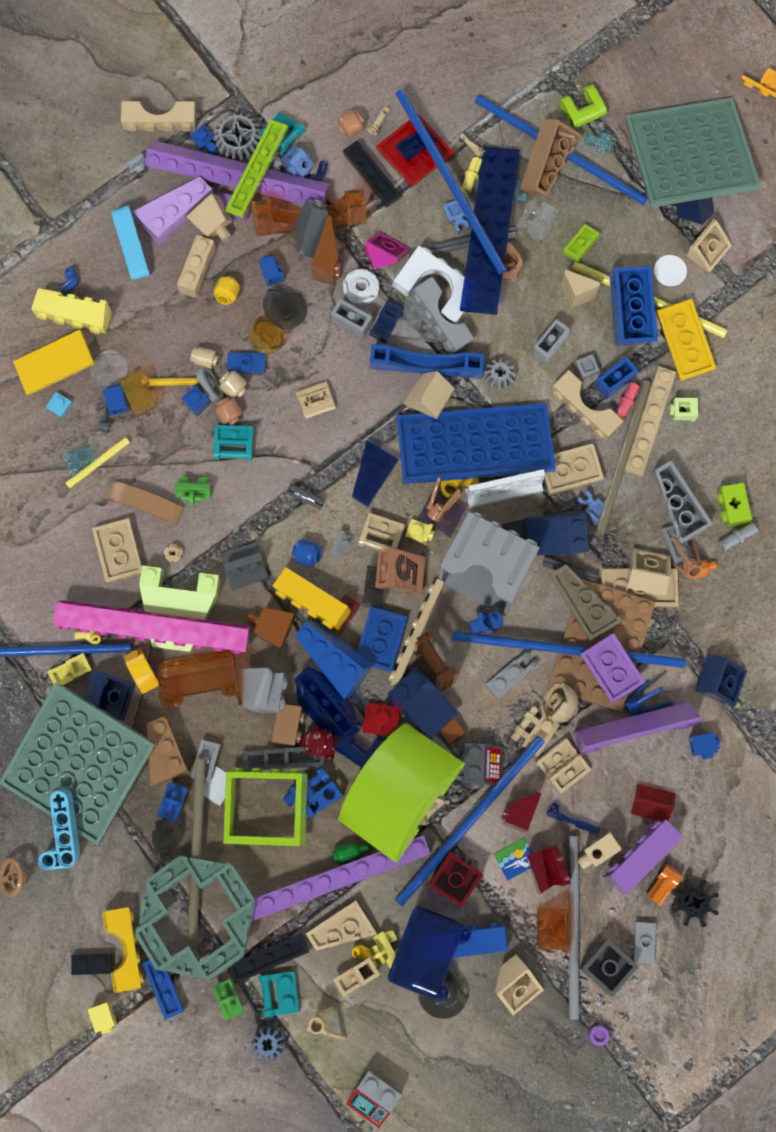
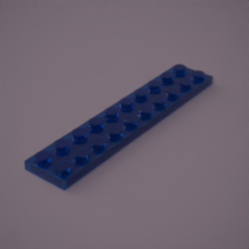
(493, 210)

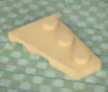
(342, 927)

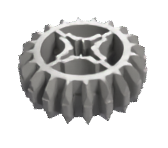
(223, 136)

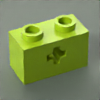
(737, 495)

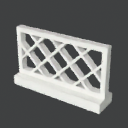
(505, 489)

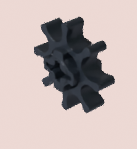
(691, 894)

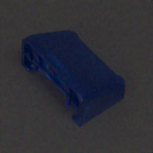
(427, 953)

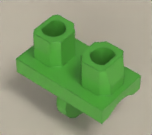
(192, 491)
(228, 999)

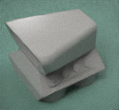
(262, 690)

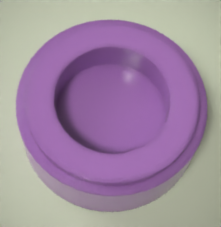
(599, 1035)

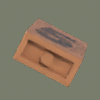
(400, 571)

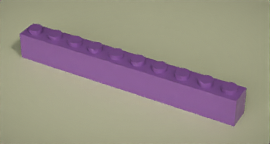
(230, 171)
(335, 879)

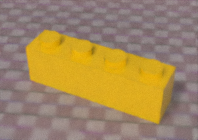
(311, 598)

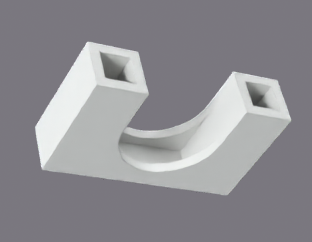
(423, 264)

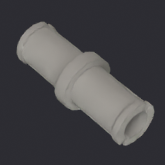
(738, 536)

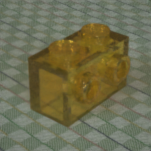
(137, 393)

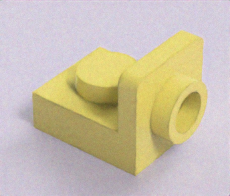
(420, 532)

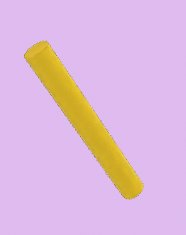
(172, 381)

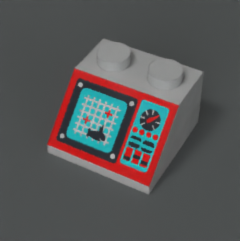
(374, 1098)

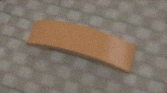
(145, 501)

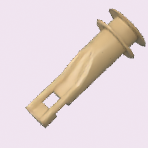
(373, 128)
(475, 148)

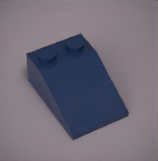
(559, 533)
(422, 703)

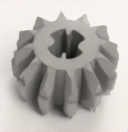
(506, 371)

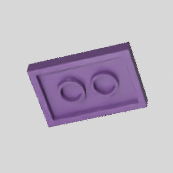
(612, 667)

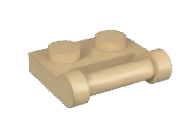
(381, 528)

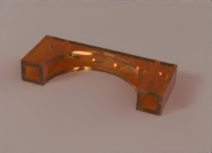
(273, 220)

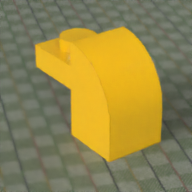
(141, 670)

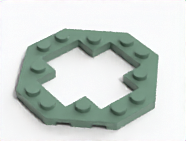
(236, 925)

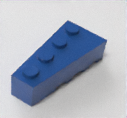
(334, 657)

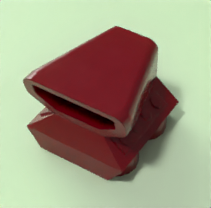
(548, 869)

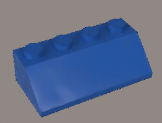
(633, 305)

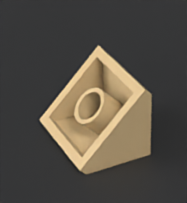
(709, 246)
(579, 288)
(430, 394)

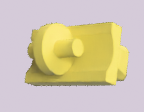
(383, 949)

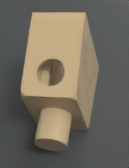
(211, 217)
(607, 845)

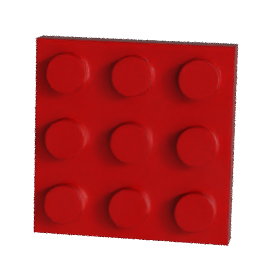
(419, 166)

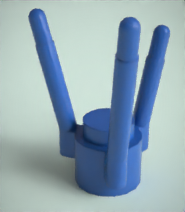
(634, 704)

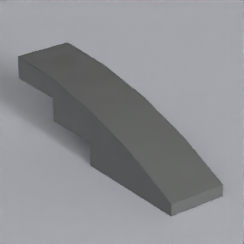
(280, 759)

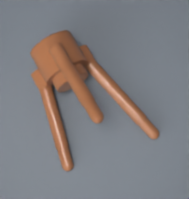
(438, 511)
(691, 566)

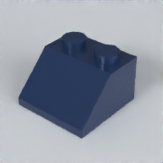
(721, 679)
(109, 693)

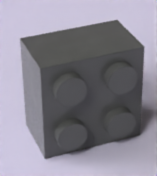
(609, 967)

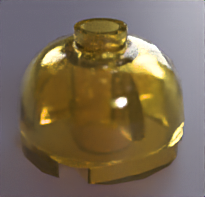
(265, 336)

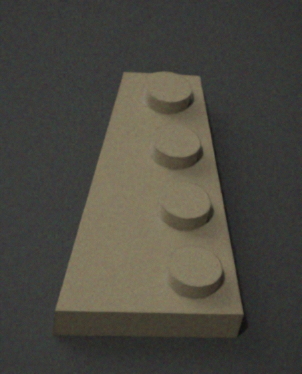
(587, 608)

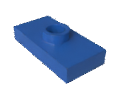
(246, 362)

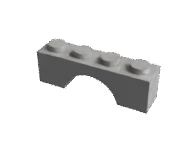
(453, 335)

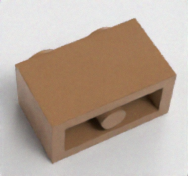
(287, 725)

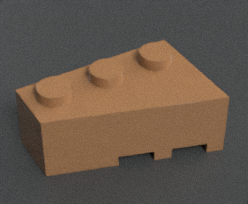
(166, 758)

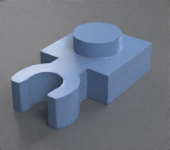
(455, 214)
(593, 508)

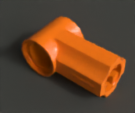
(667, 880)

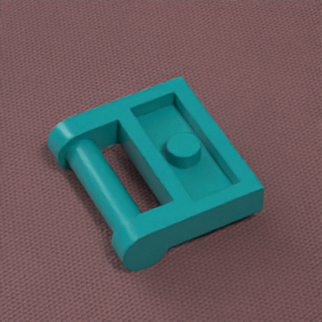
(297, 129)
(233, 436)
(286, 993)

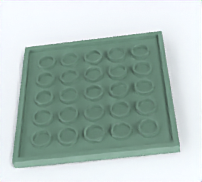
(692, 152)
(79, 750)

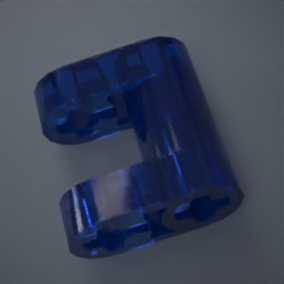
(353, 751)

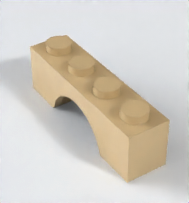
(180, 117)
(603, 422)

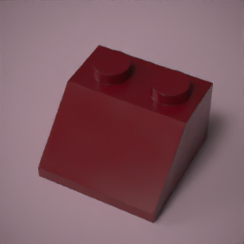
(521, 812)

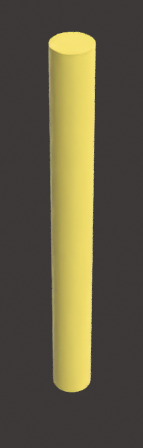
(96, 463)

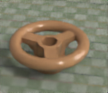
(16, 876)

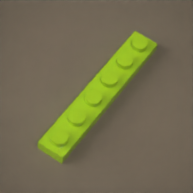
(256, 168)

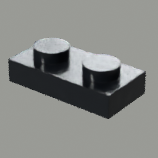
(91, 964)

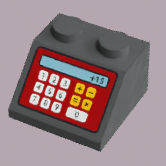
(482, 764)

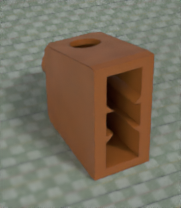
(272, 626)

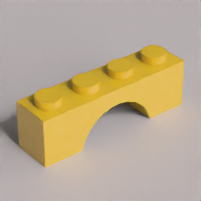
(119, 924)

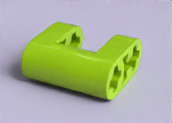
(584, 115)

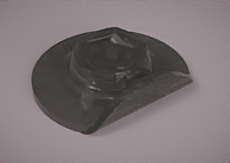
(284, 308)
(452, 1005)

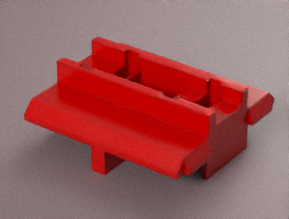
(380, 719)

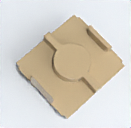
(315, 400)

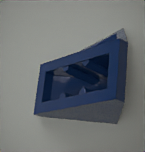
(696, 210)

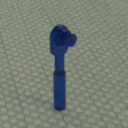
(554, 813)

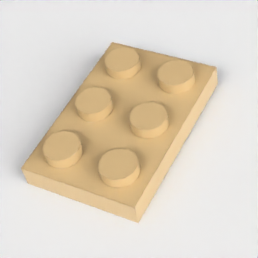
(574, 470)
(117, 550)

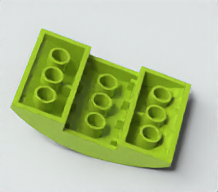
(398, 790)

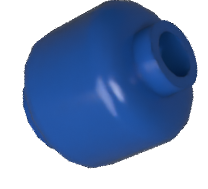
(307, 552)

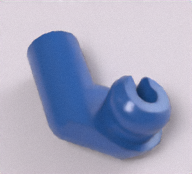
(71, 280)

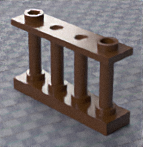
(444, 676)

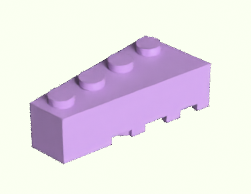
(169, 212)

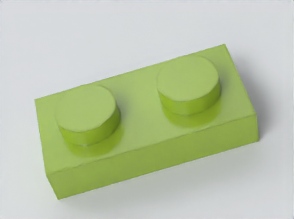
(581, 243)

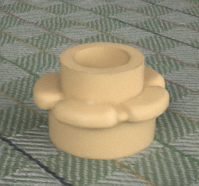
(173, 548)

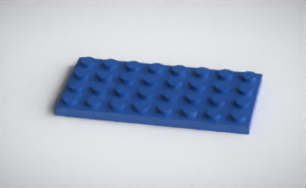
(475, 443)

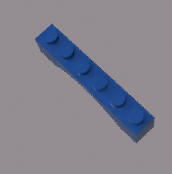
(457, 365)

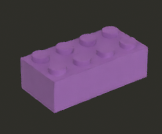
(640, 861)

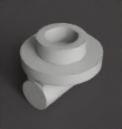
(137, 163)

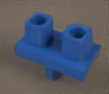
(487, 623)
(172, 802)

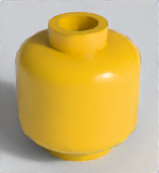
(226, 290)

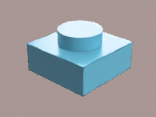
(59, 405)

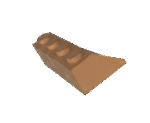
(548, 156)

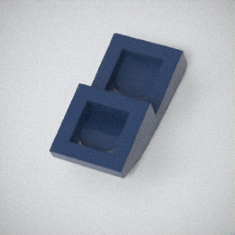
(386, 321)

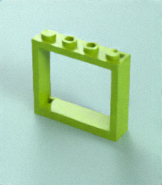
(300, 807)

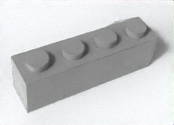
(684, 509)

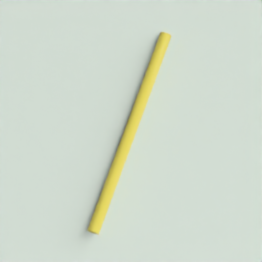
(603, 278)

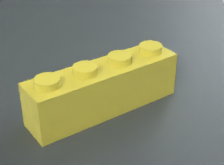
(72, 310)

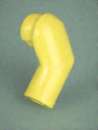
(92, 636)

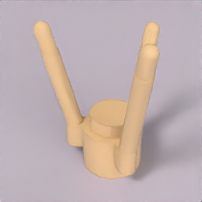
(320, 1025)

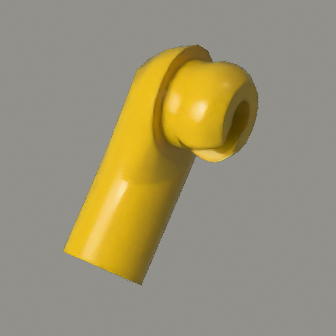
(363, 953)

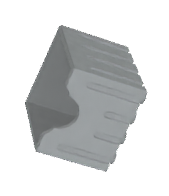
(487, 563)

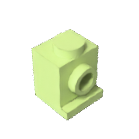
(690, 406)

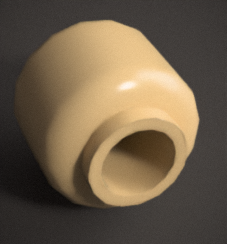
(232, 384)

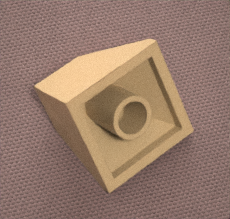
(516, 985)

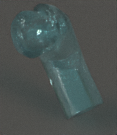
(518, 195)

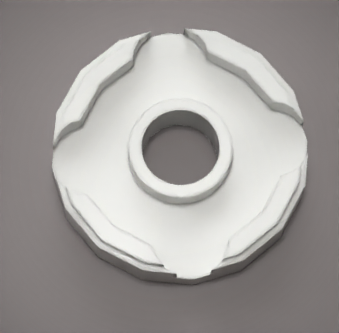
(360, 297)

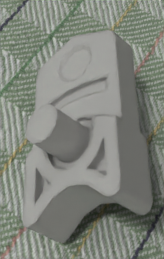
(341, 543)

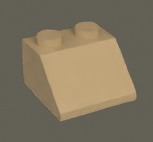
(649, 572)

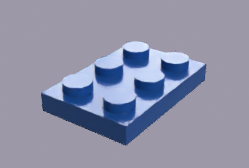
(382, 638)

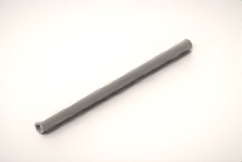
(574, 906)

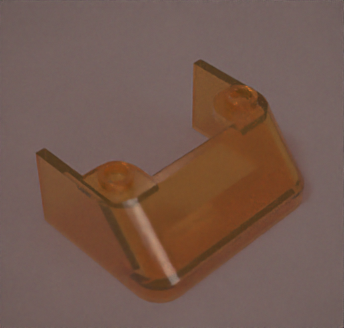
(196, 676)

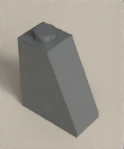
(308, 227)

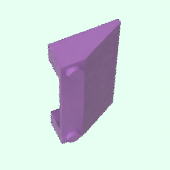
(676, 717)

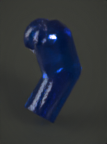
(321, 172)

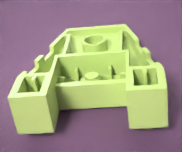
(177, 601)

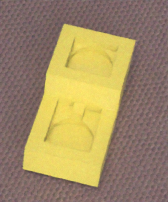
(70, 671)

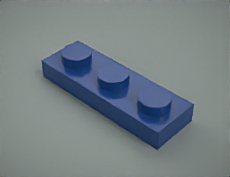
(163, 990)

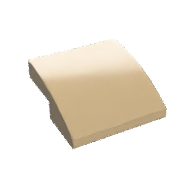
(562, 765)

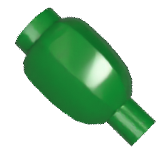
(349, 852)

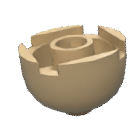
(560, 704)

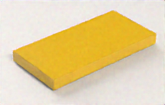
(686, 340)
(54, 362)

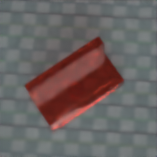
(653, 803)

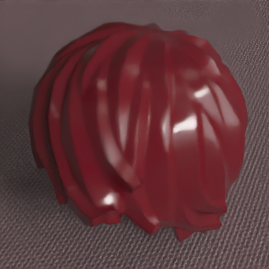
(319, 743)

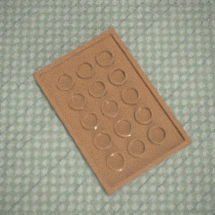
(574, 671)

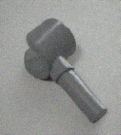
(105, 426)

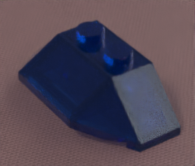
(324, 703)

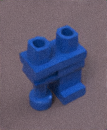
(316, 800)

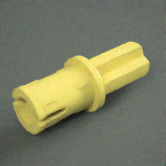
(471, 175)

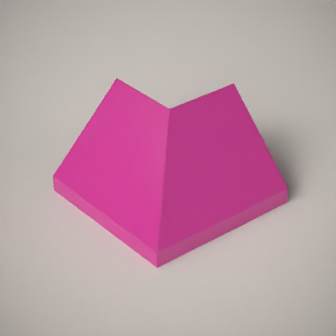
(384, 250)

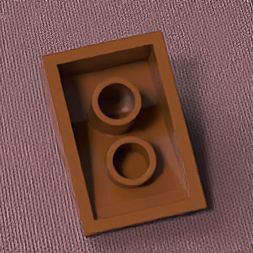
(325, 262)

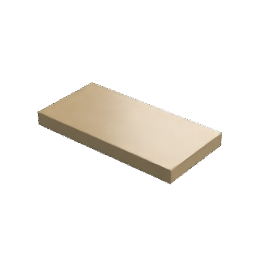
(617, 579)

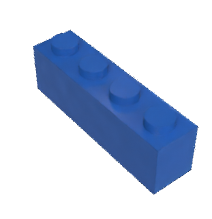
(483, 941)

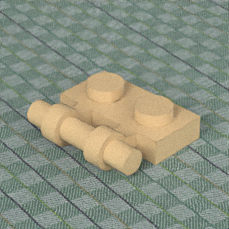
(543, 728)

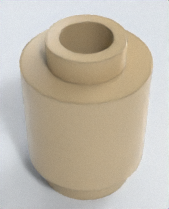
(204, 357)

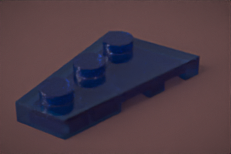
(373, 472)

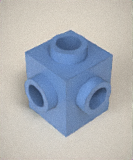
(297, 161)

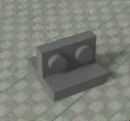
(244, 566)

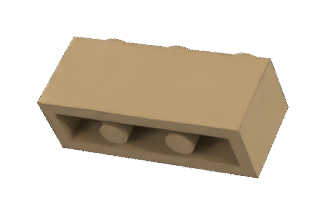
(196, 266)

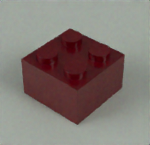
(455, 880)

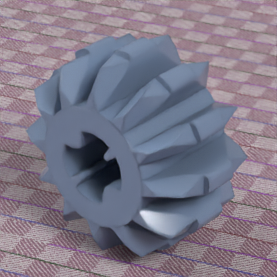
(260, 1045)

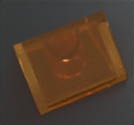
(554, 929)

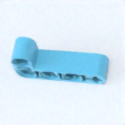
(130, 242)
(61, 827)

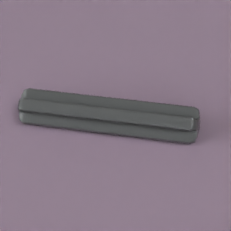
(555, 564)

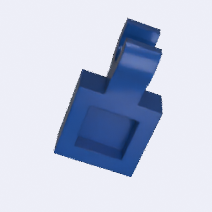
(204, 139)

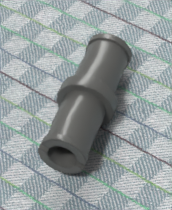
(305, 496)

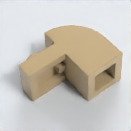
(356, 977)

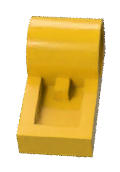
(457, 484)

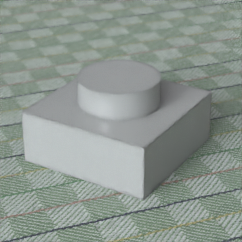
(587, 366)

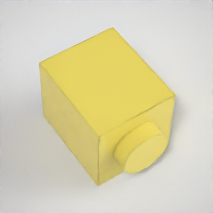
(102, 1018)

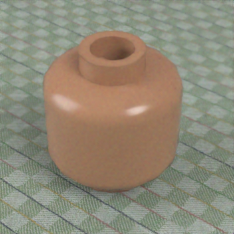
(350, 123)
(228, 411)

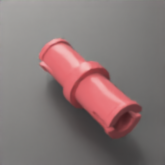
(627, 400)

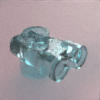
(603, 142)
(74, 460)

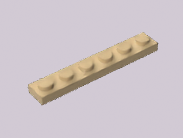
(650, 421)
(419, 626)

